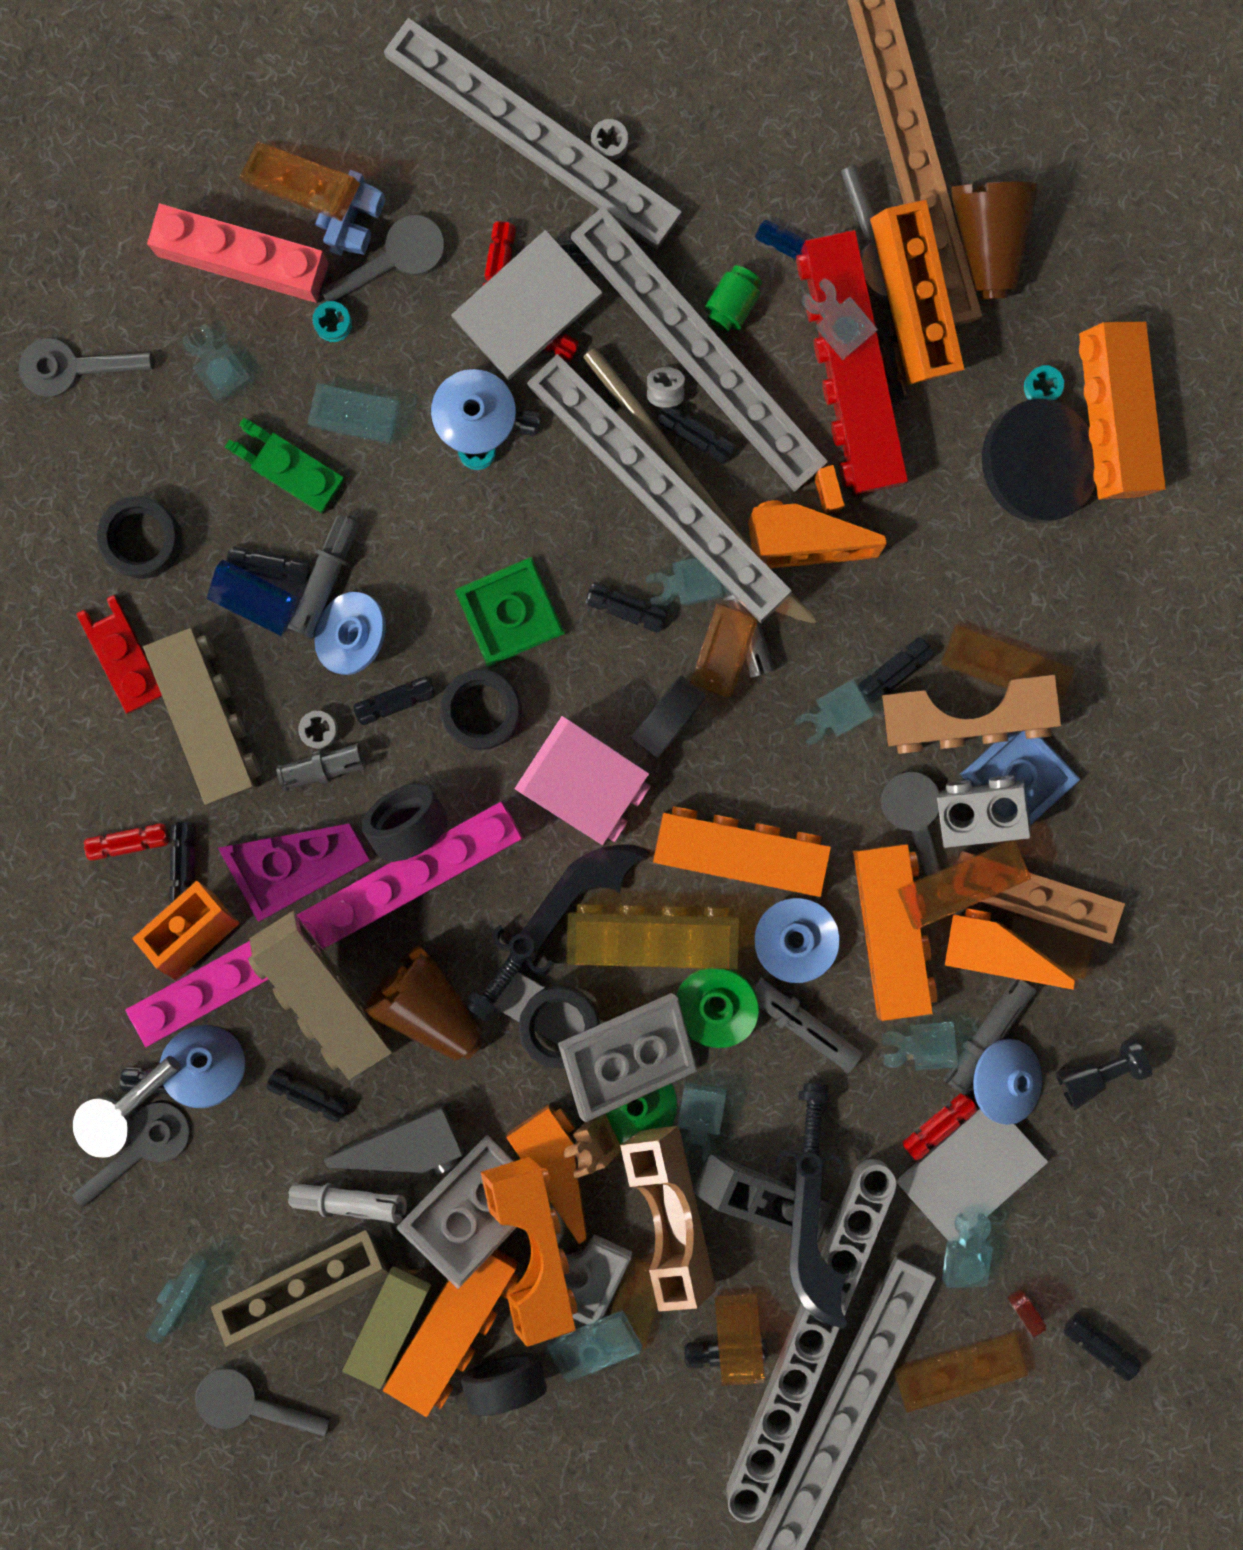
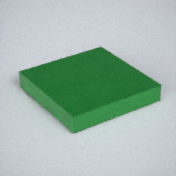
(509, 612)

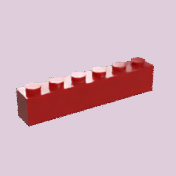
(858, 382)

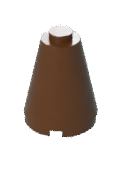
(994, 232)
(425, 1008)

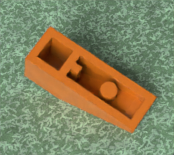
(802, 536)
(997, 950)
(544, 1141)

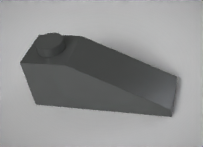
(410, 1146)
(750, 1195)

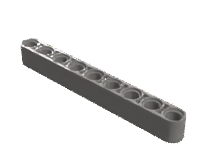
(810, 1359)

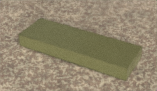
(386, 1327)

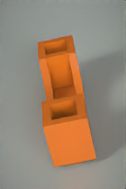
(540, 1300)

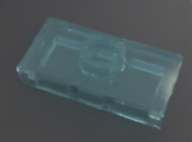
(353, 413)
(174, 1298)
(594, 1346)

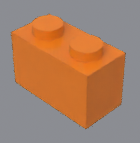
(185, 931)

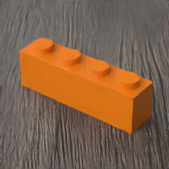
(917, 292)
(1121, 410)
(741, 853)
(893, 946)
(447, 1333)

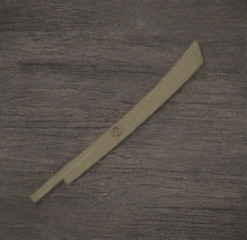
(641, 423)

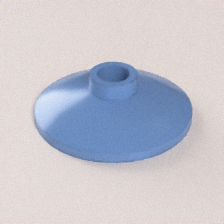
(477, 432)
(337, 630)
(819, 942)
(215, 1080)
(1007, 1081)

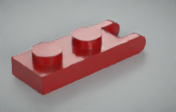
(122, 657)

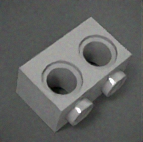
(986, 824)

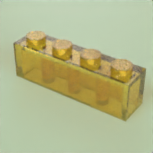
(652, 939)

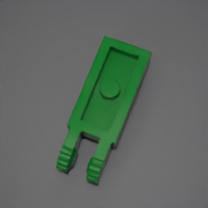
(289, 467)

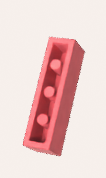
(238, 253)

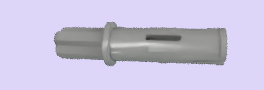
(356, 1203)

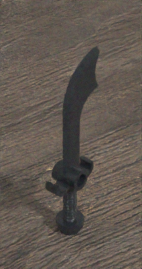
(594, 870)
(812, 1279)

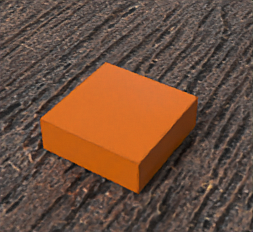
(828, 490)

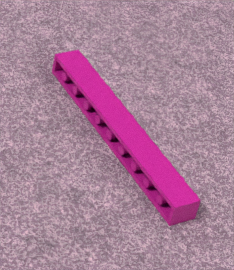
(330, 921)

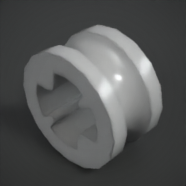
(606, 127)
(665, 387)
(307, 722)

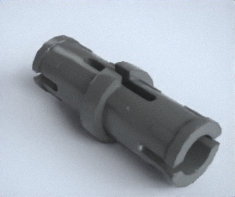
(321, 767)

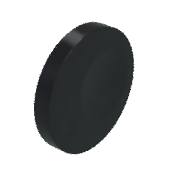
(1039, 461)

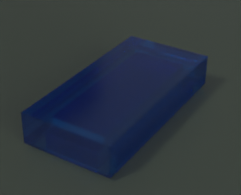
(251, 597)

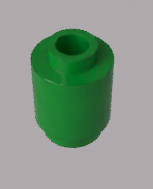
(733, 299)

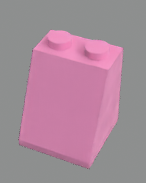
(583, 782)

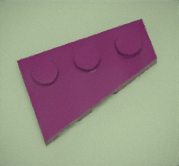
(292, 866)

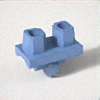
(345, 234)

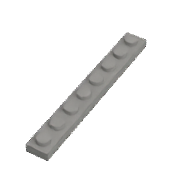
(532, 133)
(698, 348)
(659, 488)
(846, 1407)

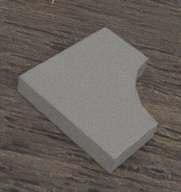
(595, 1276)

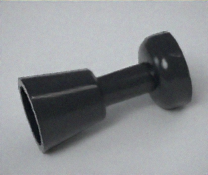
(1089, 1080)

